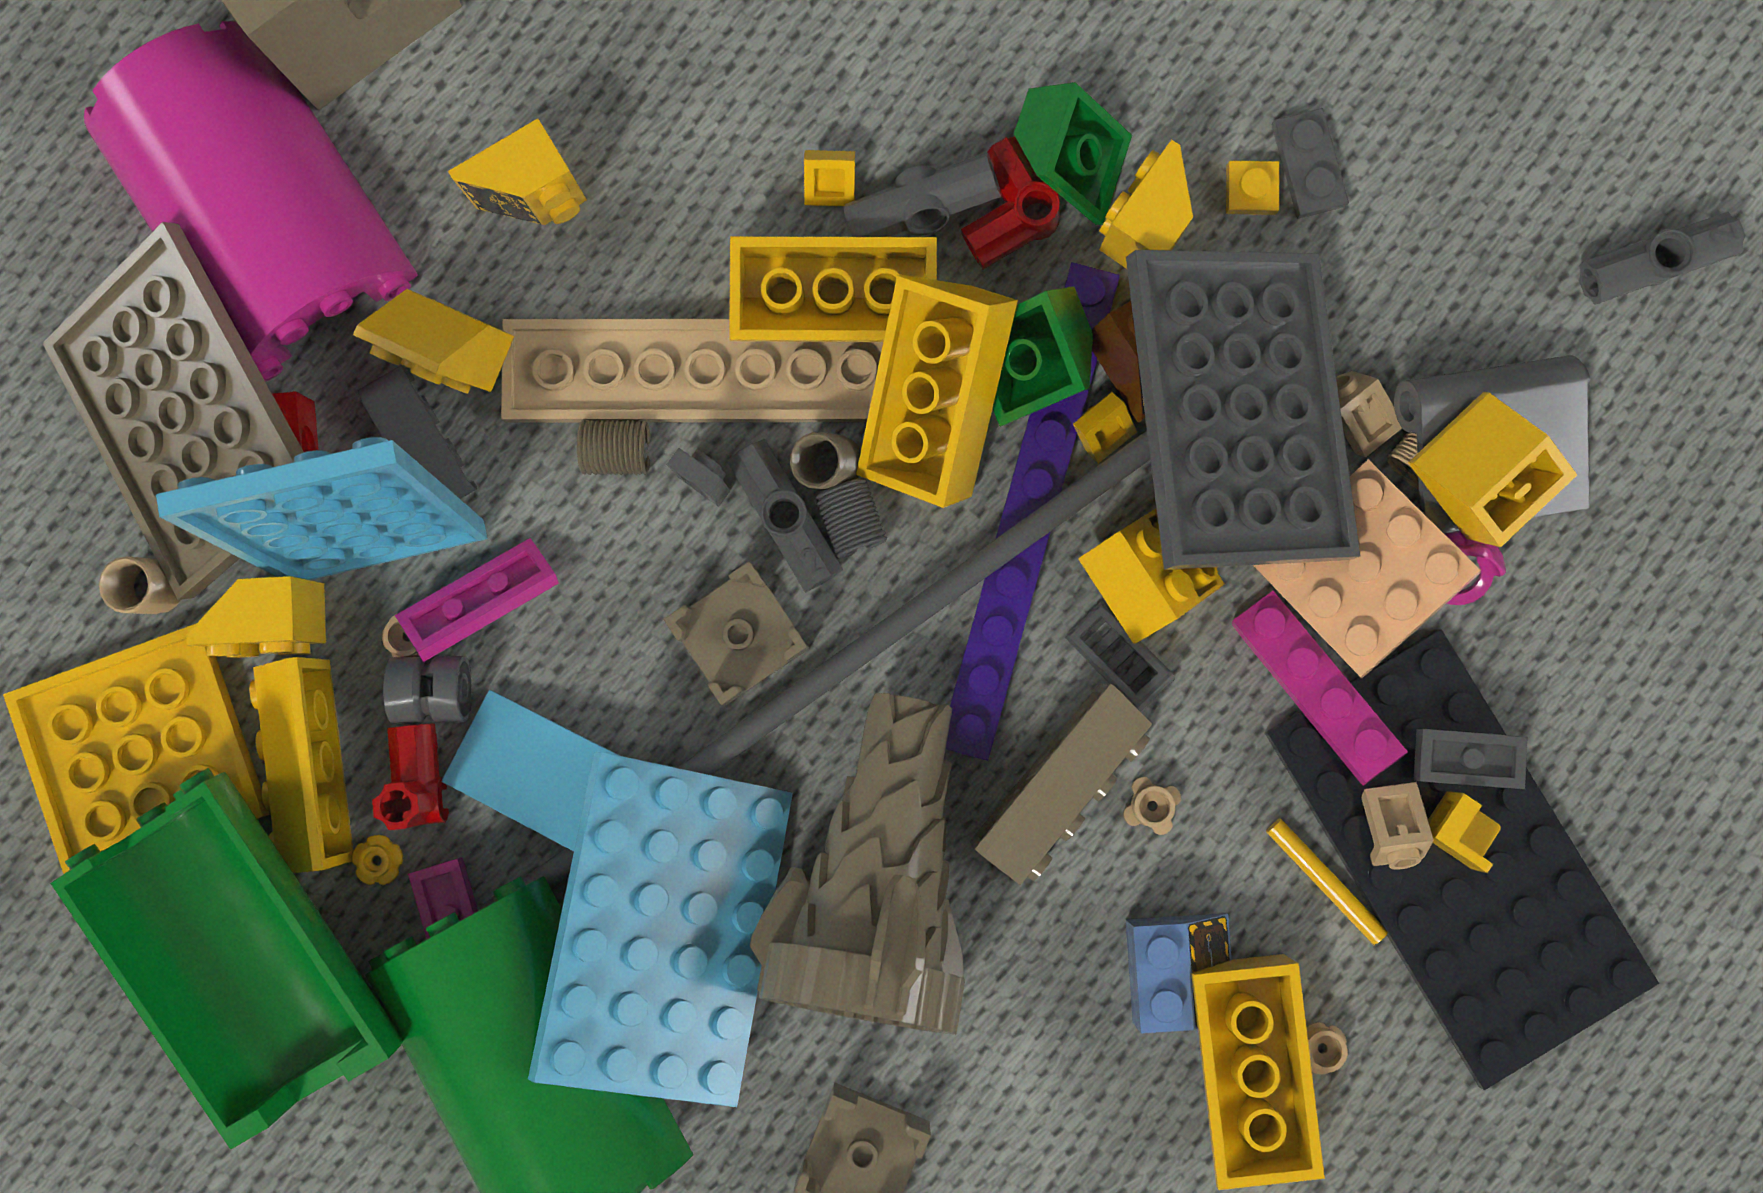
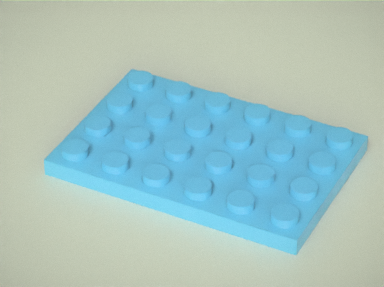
(325, 511)
(657, 931)

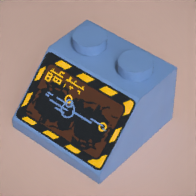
(1161, 965)

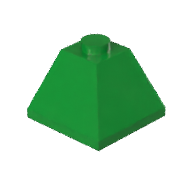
(1073, 146)

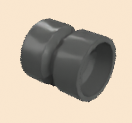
(422, 689)

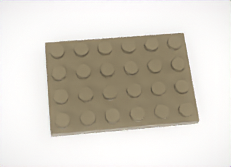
(168, 393)

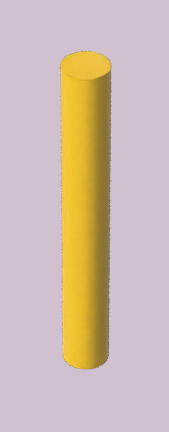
(1327, 881)

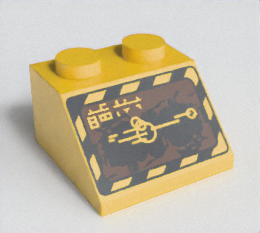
(521, 178)

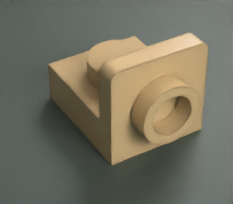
(1365, 412)
(1397, 825)

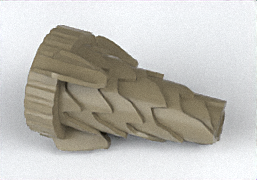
(874, 918)

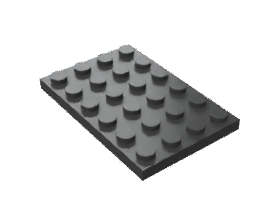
(1241, 408)

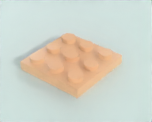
(1389, 591)

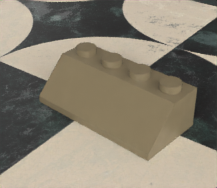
(1061, 783)

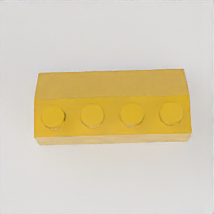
(820, 285)
(935, 388)
(302, 763)
(1257, 1072)

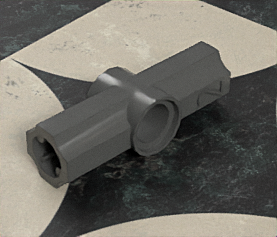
(923, 199)
(1684, 251)
(766, 489)

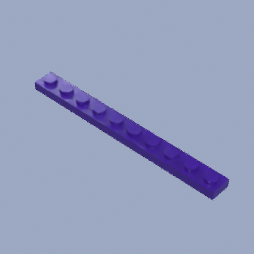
(1010, 589)

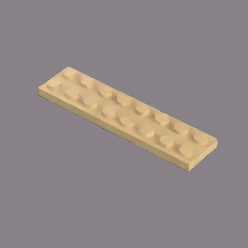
(678, 374)

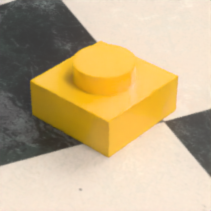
(829, 177)
(1252, 187)
(1105, 427)

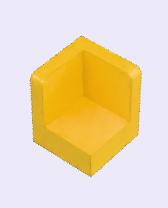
(1463, 830)

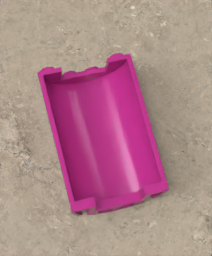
(238, 160)

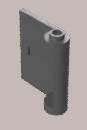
(1543, 391)

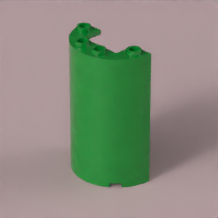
(226, 958)
(470, 1028)

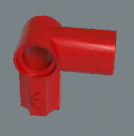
(1007, 226)
(415, 783)

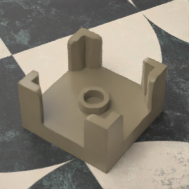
(737, 634)
(861, 1146)

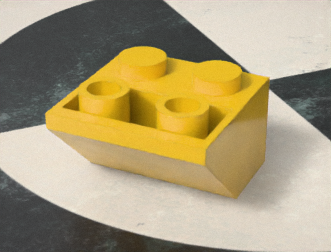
(1154, 212)
(436, 342)
(1492, 470)
(1136, 586)
(263, 618)

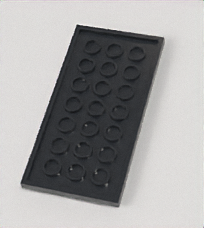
(1499, 954)

